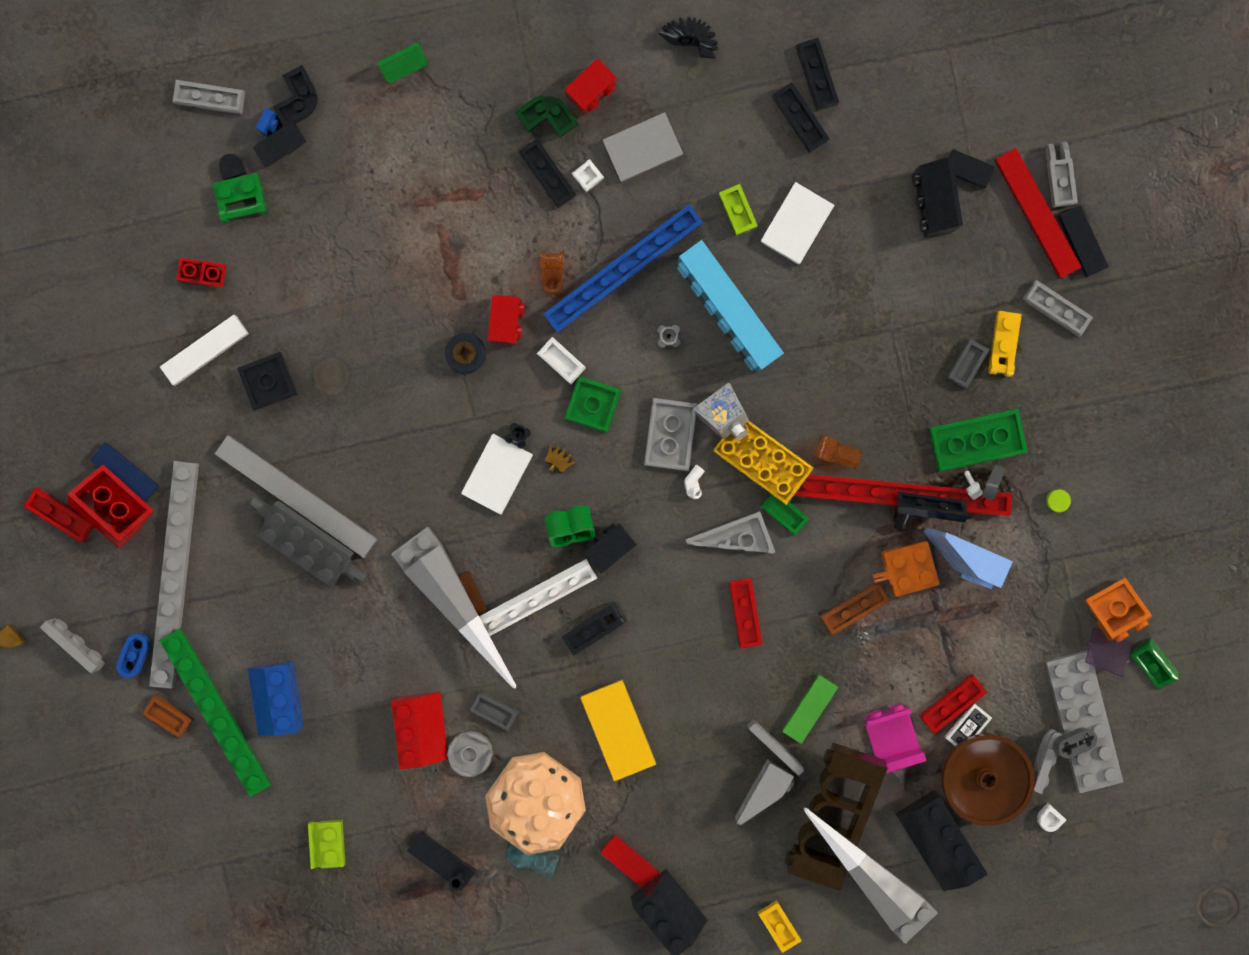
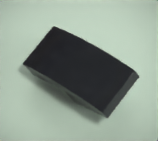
(279, 144)

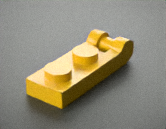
(1004, 343)

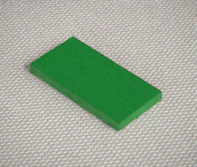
(977, 440)

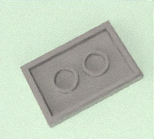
(642, 147)
(670, 434)

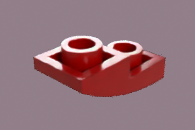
(201, 272)

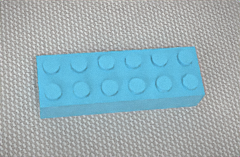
(728, 306)

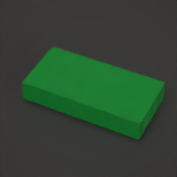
(787, 515)

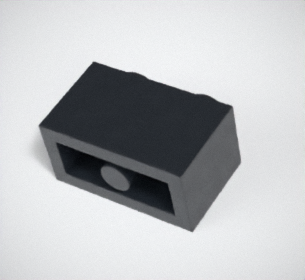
(609, 547)

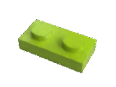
(737, 209)

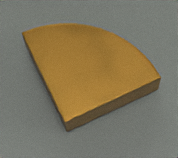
(10, 637)

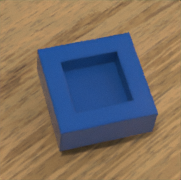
(268, 122)

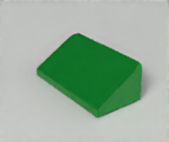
(402, 63)
(1155, 664)

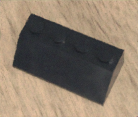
(941, 843)

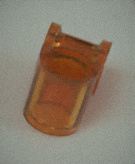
(552, 268)

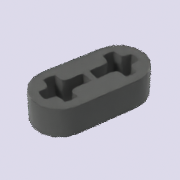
(994, 482)
(1074, 739)

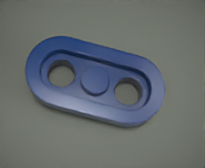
(133, 654)

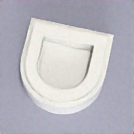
(1049, 818)

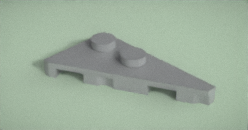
(741, 534)

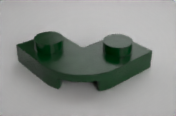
(547, 108)

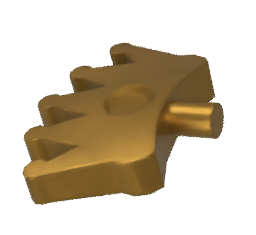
(557, 459)

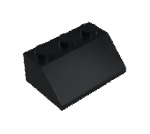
(937, 197)
(669, 912)

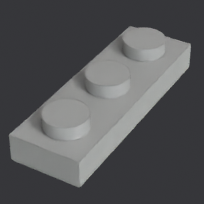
(73, 645)

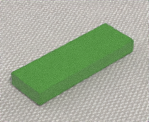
(809, 708)

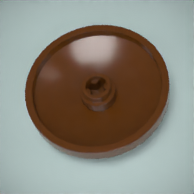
(988, 779)

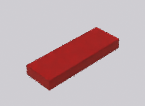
(58, 514)
(745, 613)
(952, 704)
(629, 861)

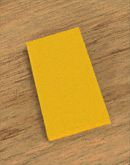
(765, 462)
(618, 730)

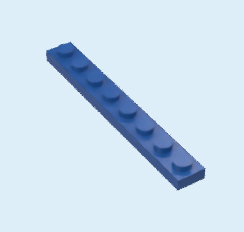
(623, 268)

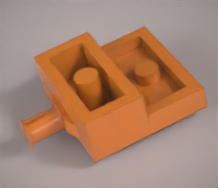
(908, 569)

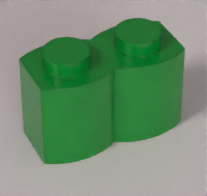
(569, 526)

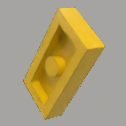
(779, 926)

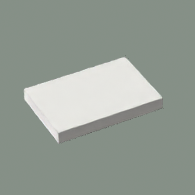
(797, 223)
(497, 474)

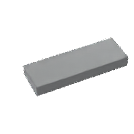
(208, 97)
(1057, 308)
(775, 746)

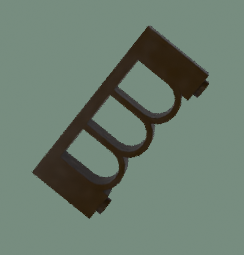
(846, 763)

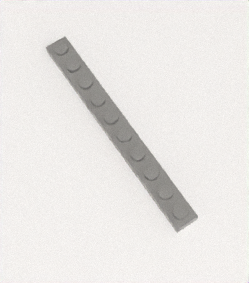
(174, 568)

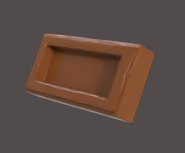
(167, 716)

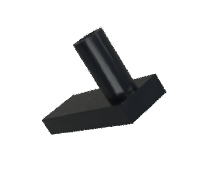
(927, 506)
(441, 861)

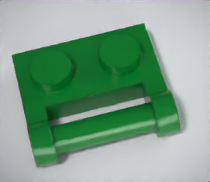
(237, 191)

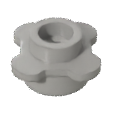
(664, 331)

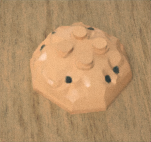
(535, 803)

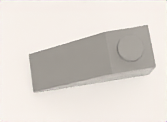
(767, 789)

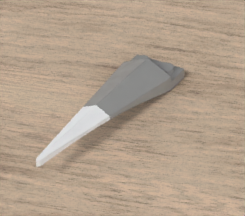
(433, 573)
(895, 901)

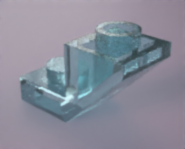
(541, 862)

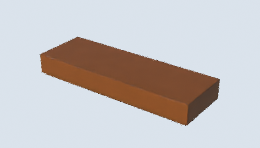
(854, 608)

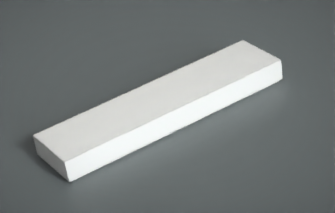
(204, 350)

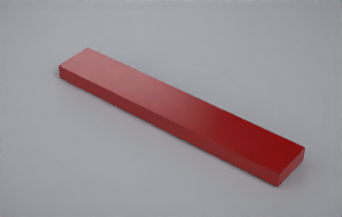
(1037, 213)

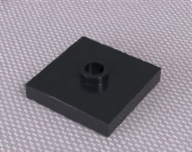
(267, 381)

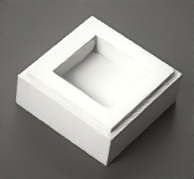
(587, 176)

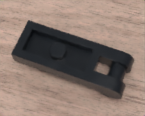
(593, 629)

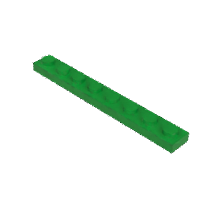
(215, 712)

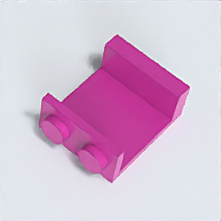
(894, 737)

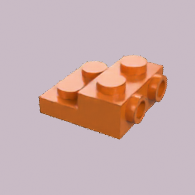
(1118, 610)

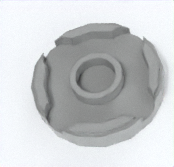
(470, 753)

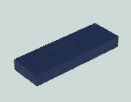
(125, 470)

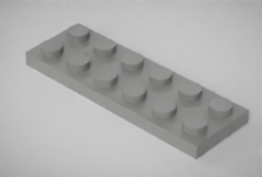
(1081, 705)

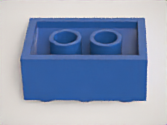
(276, 699)

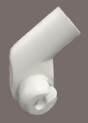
(691, 482)

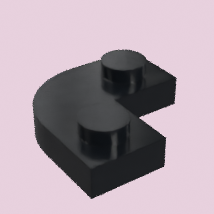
(303, 100)

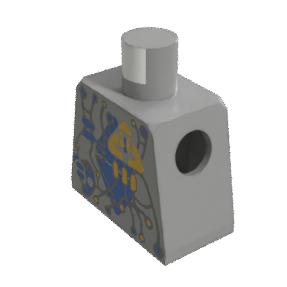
(723, 413)

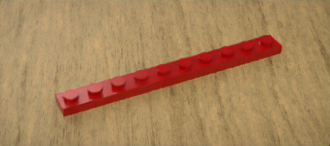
(885, 493)

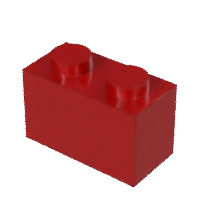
(591, 87)
(504, 319)

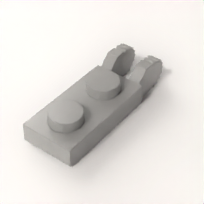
(1061, 176)
(1045, 760)

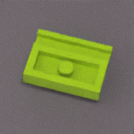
(326, 844)

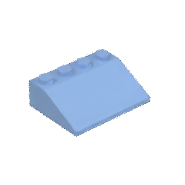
(971, 560)

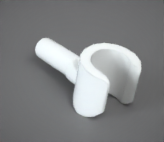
(974, 489)

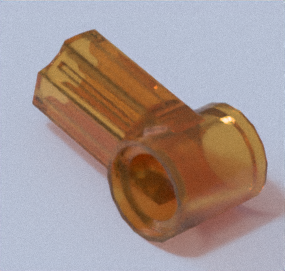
(833, 451)

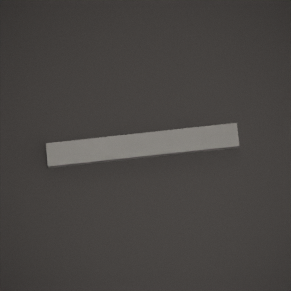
(296, 496)

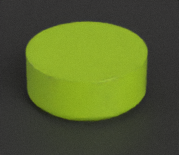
(1058, 500)

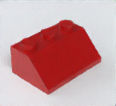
(109, 506)
(419, 729)

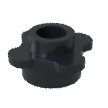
(517, 429)

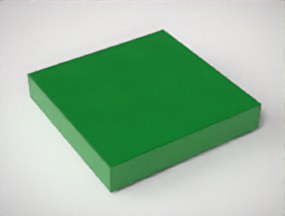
(592, 404)

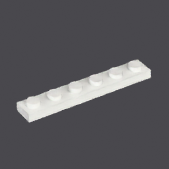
(538, 597)

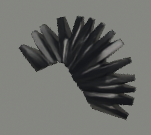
(690, 35)

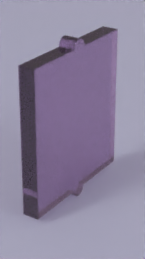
(1108, 655)

